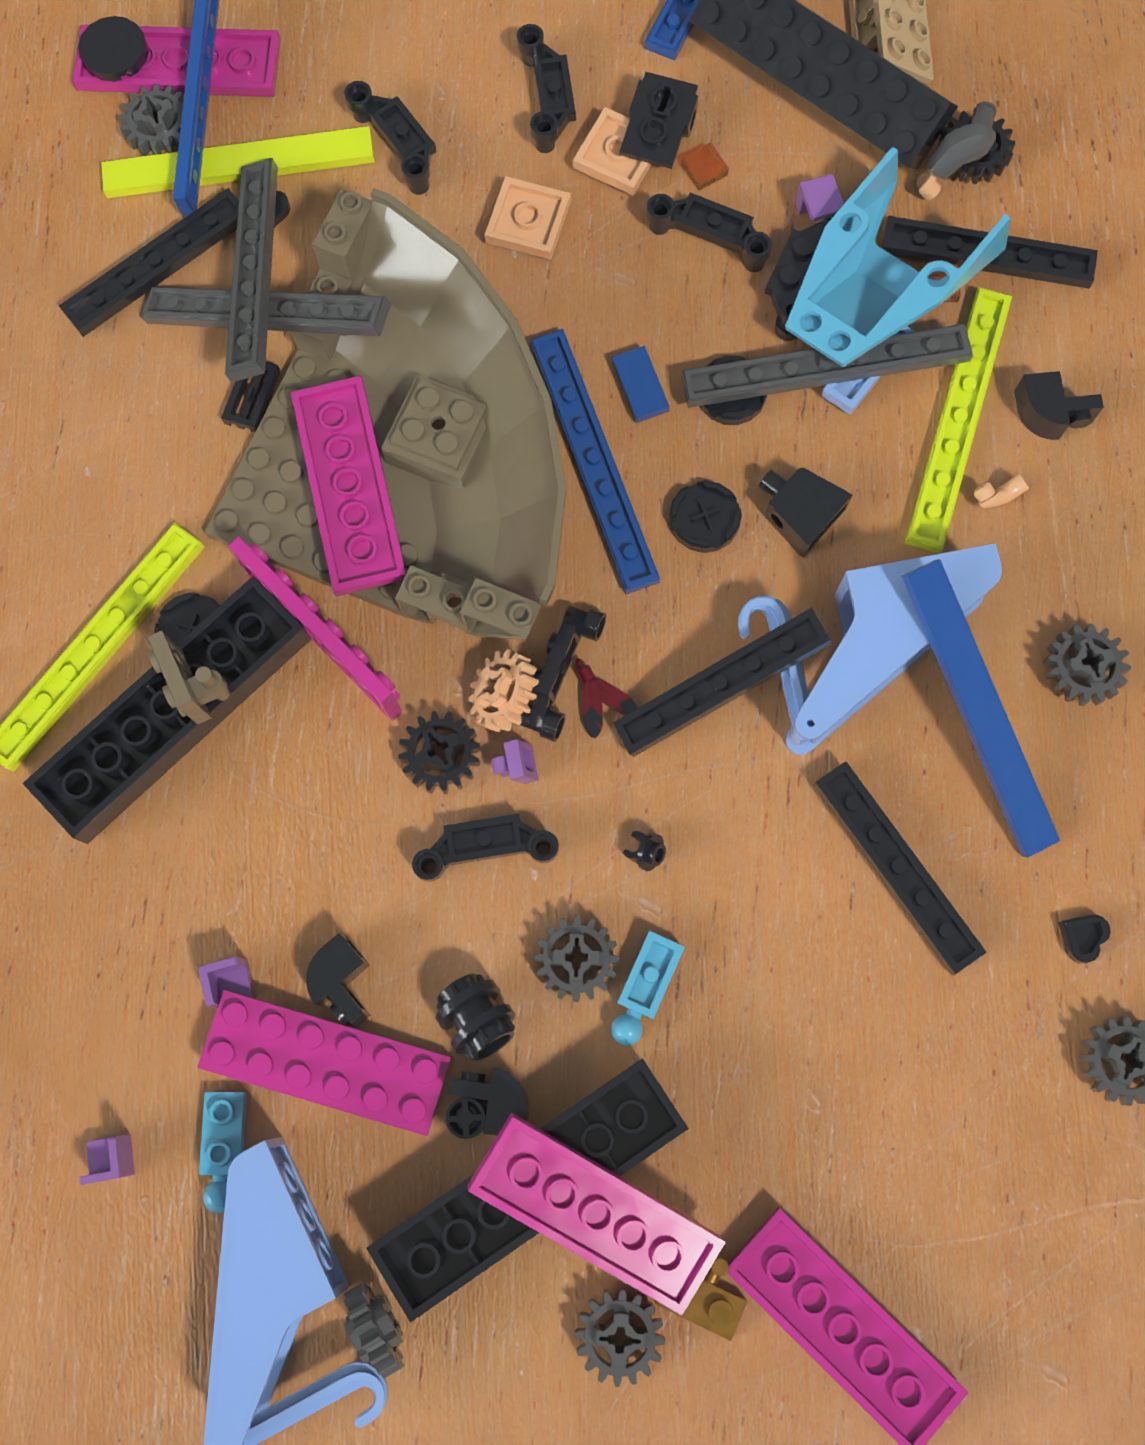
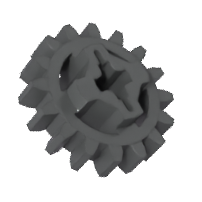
(140, 124)
(1087, 680)
(558, 958)
(1116, 1075)
(374, 1330)
(639, 1339)

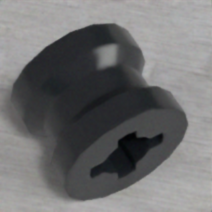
(460, 1119)

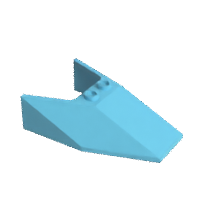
(862, 293)

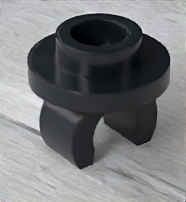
(650, 853)

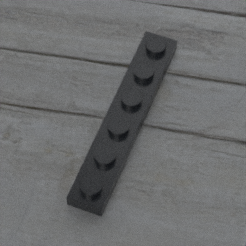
(1021, 257)
(152, 263)
(722, 682)
(899, 868)

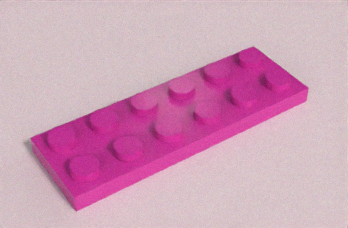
(242, 63)
(348, 486)
(321, 631)
(324, 1062)
(595, 1214)
(846, 1331)

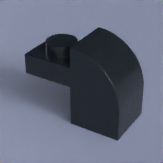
(1048, 411)
(330, 974)
(504, 1096)

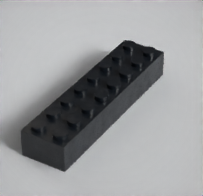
(832, 72)
(143, 735)
(465, 1235)

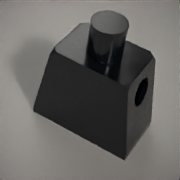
(803, 507)

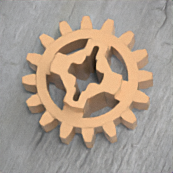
(503, 690)

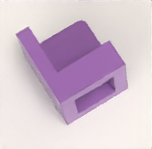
(819, 197)
(229, 975)
(109, 1159)

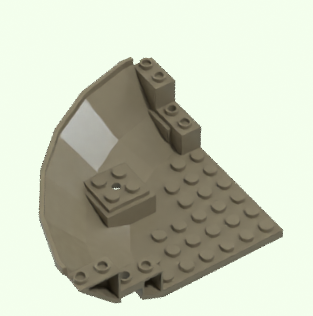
(468, 501)

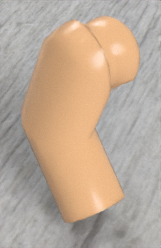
(1002, 495)

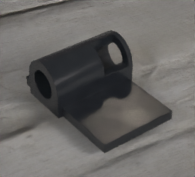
(659, 118)

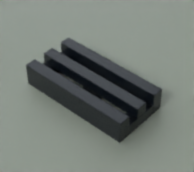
(229, 415)

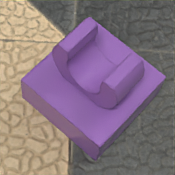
(517, 763)

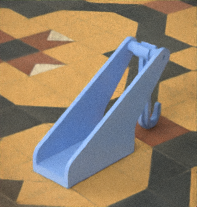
(878, 638)
(269, 1277)

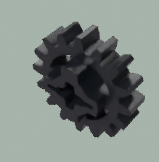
(994, 161)
(427, 760)

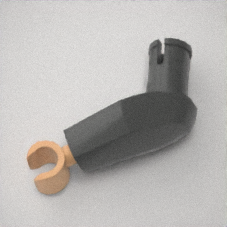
(959, 148)

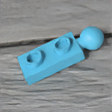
(646, 986)
(221, 1142)

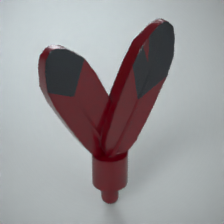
(598, 692)

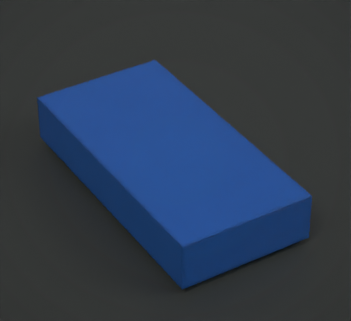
(640, 384)

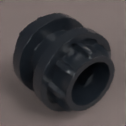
(479, 1022)

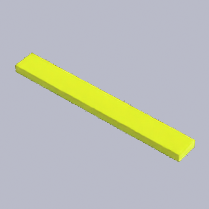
(224, 162)
(958, 423)
(96, 645)

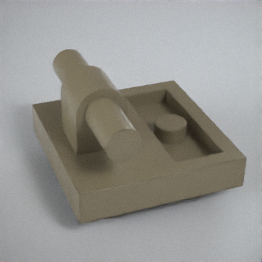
(183, 689)

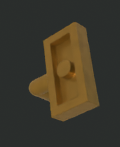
(714, 1305)

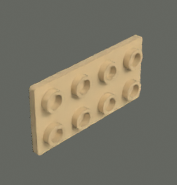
(897, 30)

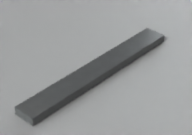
(252, 271)
(287, 311)
(813, 369)

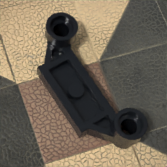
(552, 85)
(398, 129)
(712, 223)
(791, 271)
(561, 649)
(483, 841)

